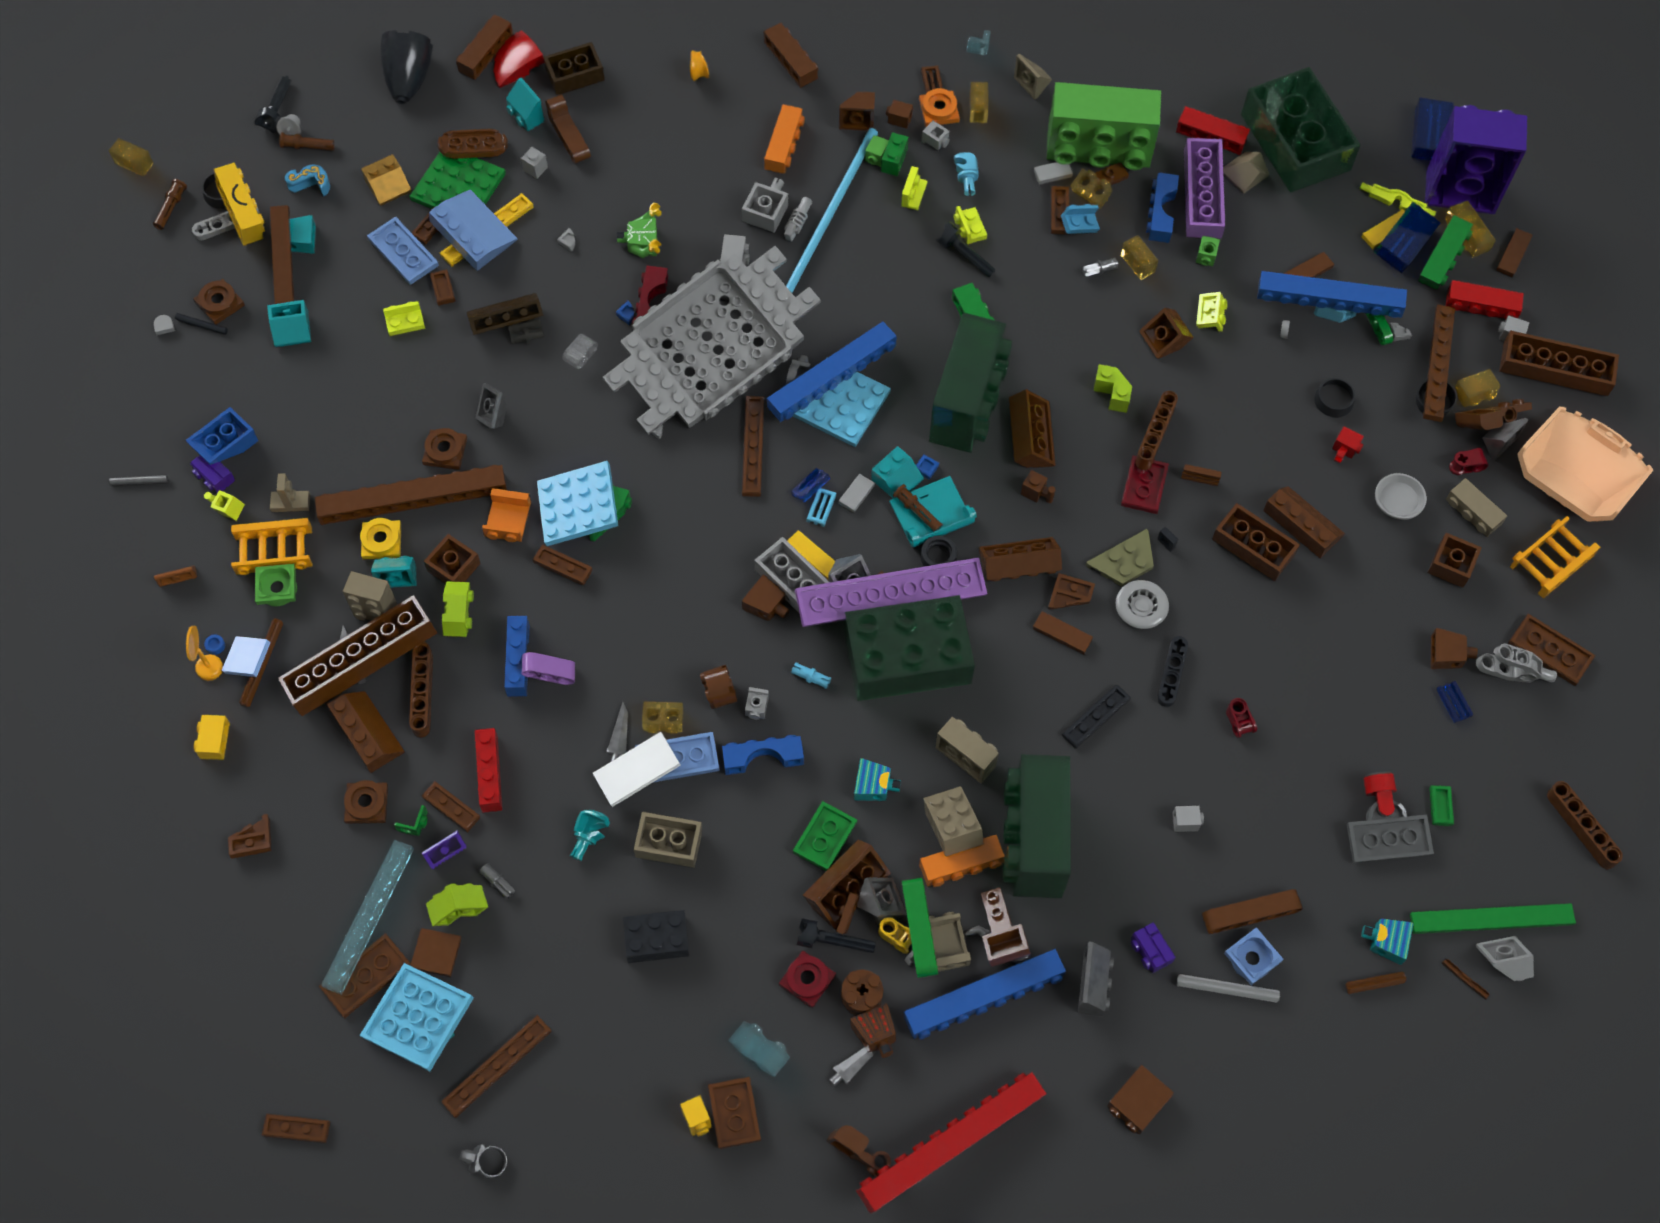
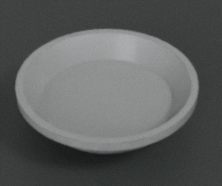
(1400, 496)

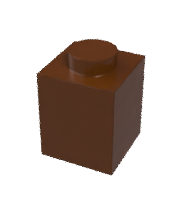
(899, 113)

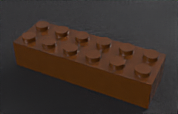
(1559, 363)

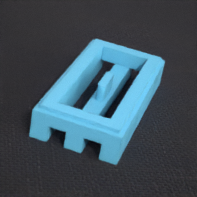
(817, 520)

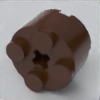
(718, 687)
(858, 981)

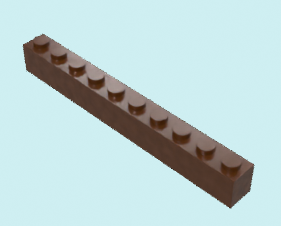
(409, 494)

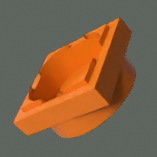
(941, 116)

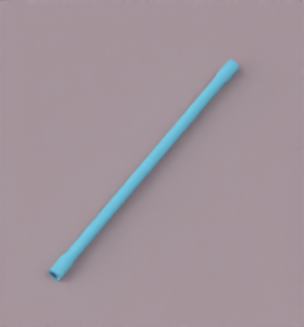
(830, 211)

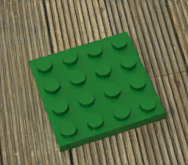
(454, 176)

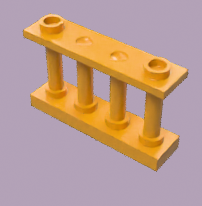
(271, 529)
(1560, 573)

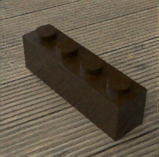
(504, 313)

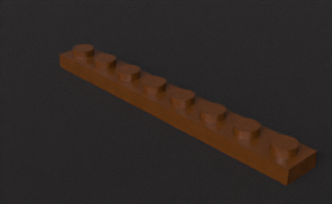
(1439, 363)

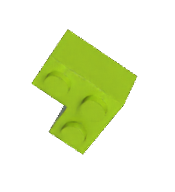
(455, 903)

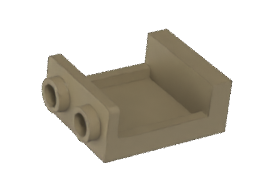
(949, 942)

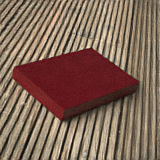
(1144, 487)

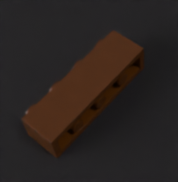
(484, 47)
(791, 55)

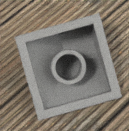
(1509, 957)

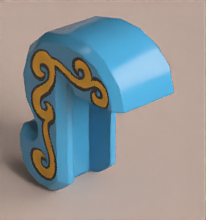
(307, 177)

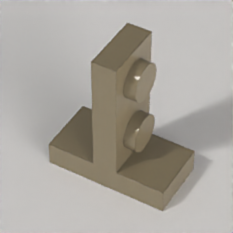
(287, 498)

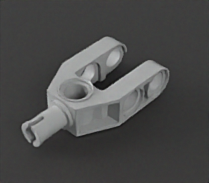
(1525, 670)

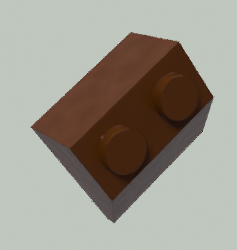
(857, 112)
(1166, 333)

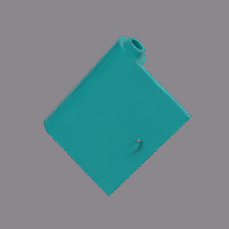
(943, 502)

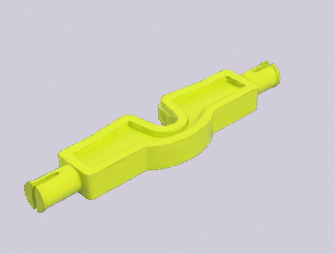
(1388, 196)

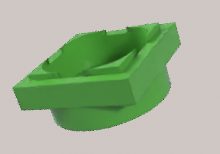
(266, 576)

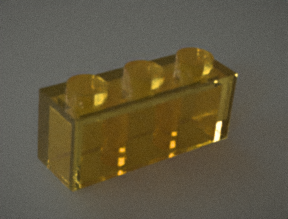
(1481, 239)

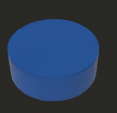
(214, 644)

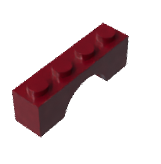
(654, 283)

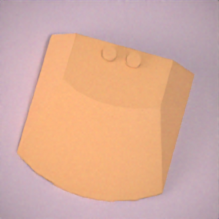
(1583, 465)

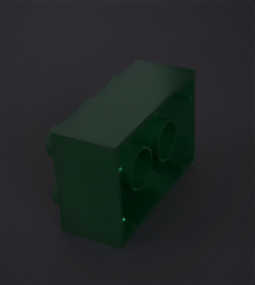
(1300, 129)
(970, 383)
(909, 647)
(1038, 826)

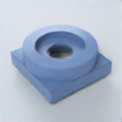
(1257, 943)

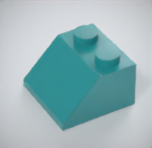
(525, 105)
(895, 471)
(397, 571)

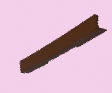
(1475, 986)

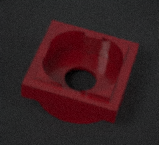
(807, 992)

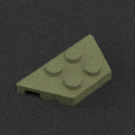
(1125, 560)

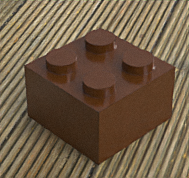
(1454, 560)
(452, 561)

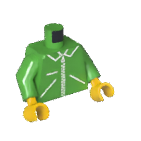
(642, 234)

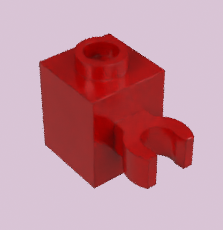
(1347, 444)

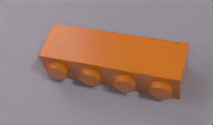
(784, 138)
(941, 868)

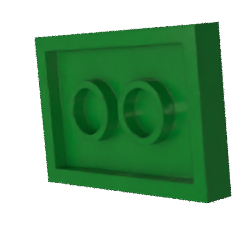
(825, 836)

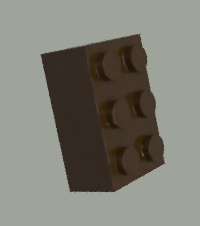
(574, 68)

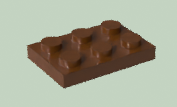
(734, 1112)

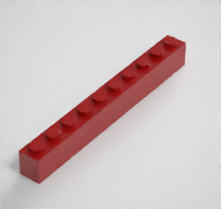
(951, 1142)

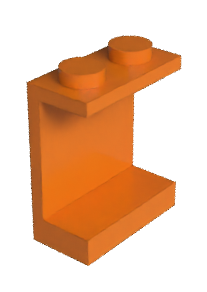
(507, 515)

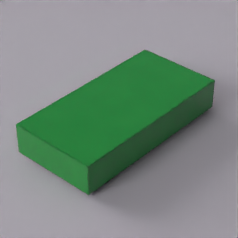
(1441, 805)

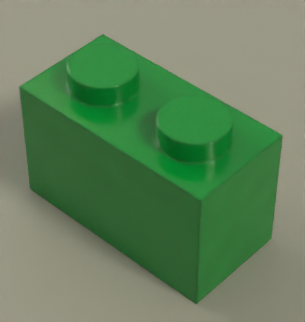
(894, 154)

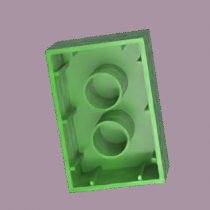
(1103, 125)

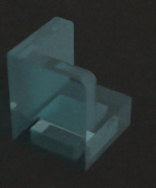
(979, 45)

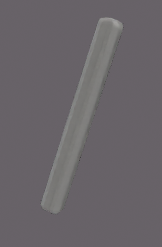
(1228, 988)

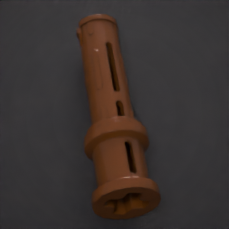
(298, 141)
(172, 197)
(913, 500)

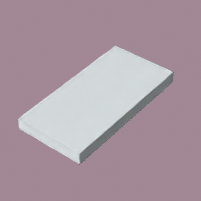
(636, 769)

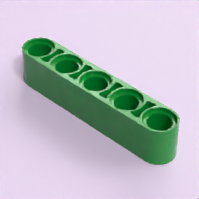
(920, 927)

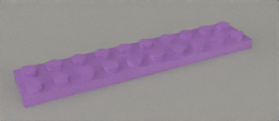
(831, 600)

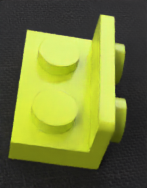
(913, 190)
(970, 225)
(1211, 311)
(404, 318)

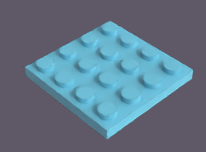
(847, 408)
(577, 503)
(416, 1017)

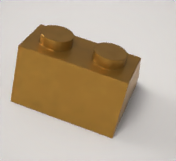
(386, 180)

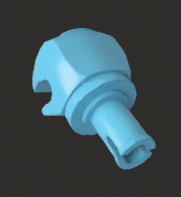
(967, 168)

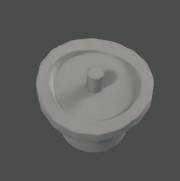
(289, 125)

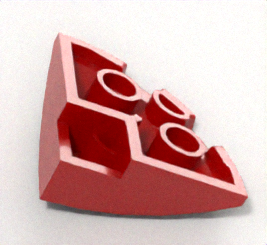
(516, 59)

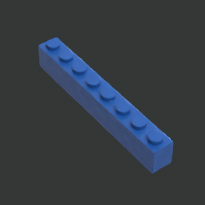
(1332, 294)
(831, 372)
(984, 994)

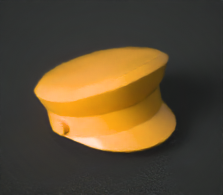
(698, 66)

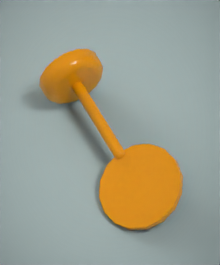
(208, 666)

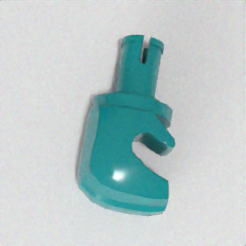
(586, 831)

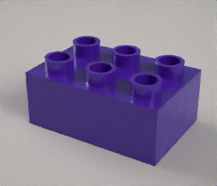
(1476, 158)

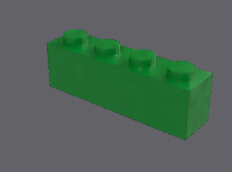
(1445, 252)
(968, 300)

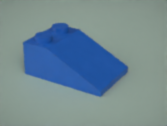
(223, 437)

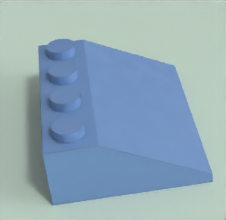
(471, 228)

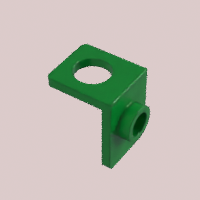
(420, 823)

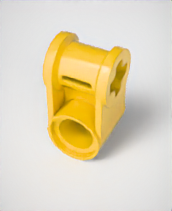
(898, 935)

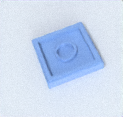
(246, 656)

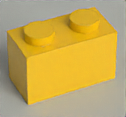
(212, 737)
(696, 1116)

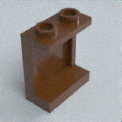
(1139, 1100)

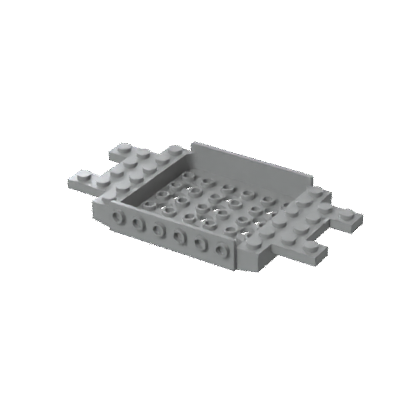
(762, 304)

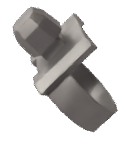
(798, 368)
(472, 1158)

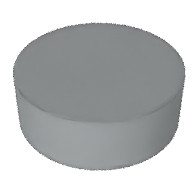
(1284, 329)

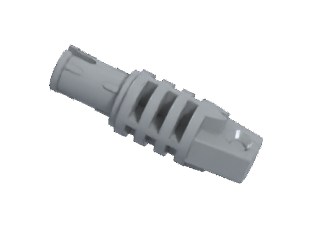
(797, 219)

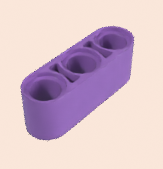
(548, 668)

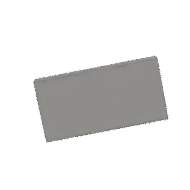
(1052, 172)
(856, 493)

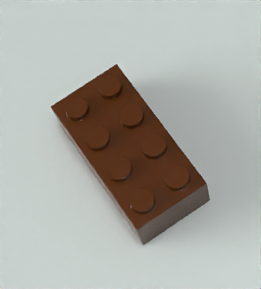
(1255, 542)

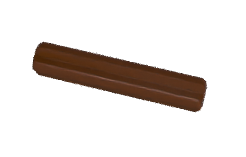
(1375, 982)

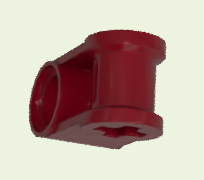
(1468, 462)
(1242, 721)

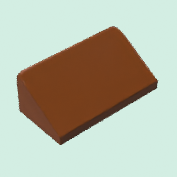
(176, 576)

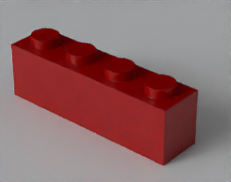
(1205, 126)
(1484, 300)
(488, 770)

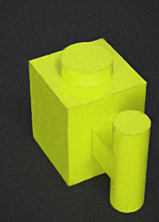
(225, 504)

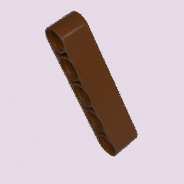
(1156, 430)
(424, 697)
(1586, 835)
(1252, 911)

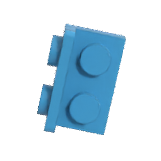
(1080, 219)

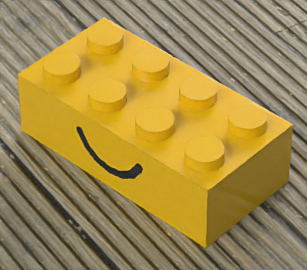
(239, 203)

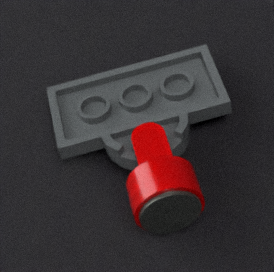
(1387, 828)

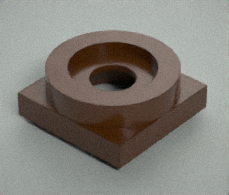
(218, 311)
(449, 459)
(375, 811)

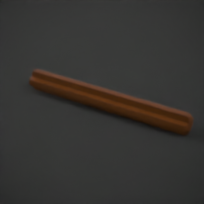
(253, 682)

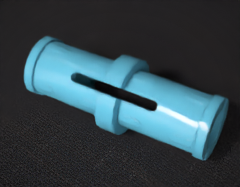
(811, 675)

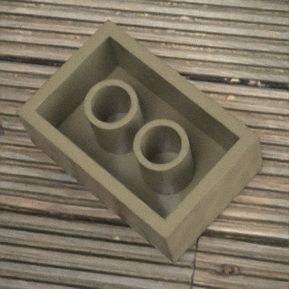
(368, 596)
(967, 749)
(953, 821)
(668, 839)

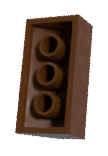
(1031, 430)
(1303, 521)
(1021, 558)
(365, 729)
(842, 878)

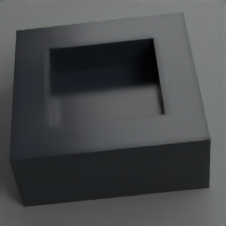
(1167, 538)

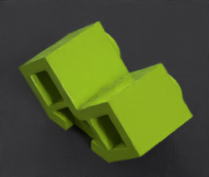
(1113, 382)
(456, 616)

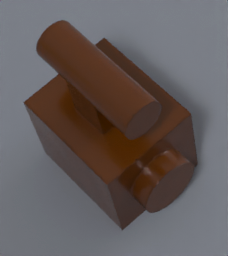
(1035, 487)

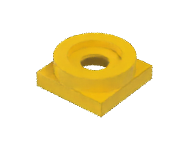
(376, 550)

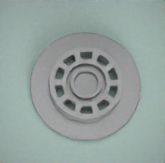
(1140, 612)

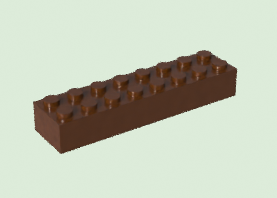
(357, 655)

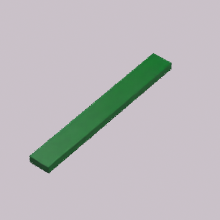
(1492, 918)

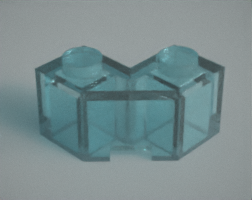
(753, 1044)

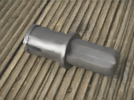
(1100, 267)
(497, 880)

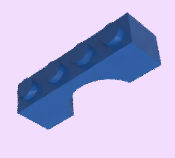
(1161, 224)
(516, 646)
(786, 750)

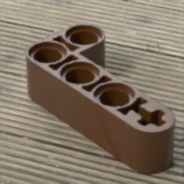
(566, 129)

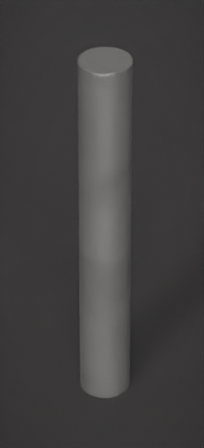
(138, 480)

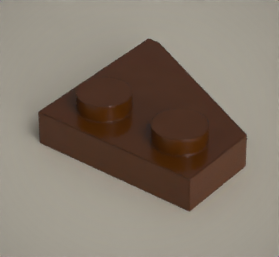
(1070, 592)
(251, 839)

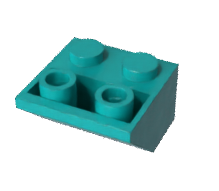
(289, 323)

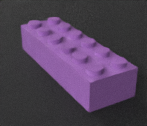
(1204, 188)

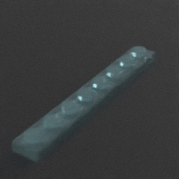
(367, 917)

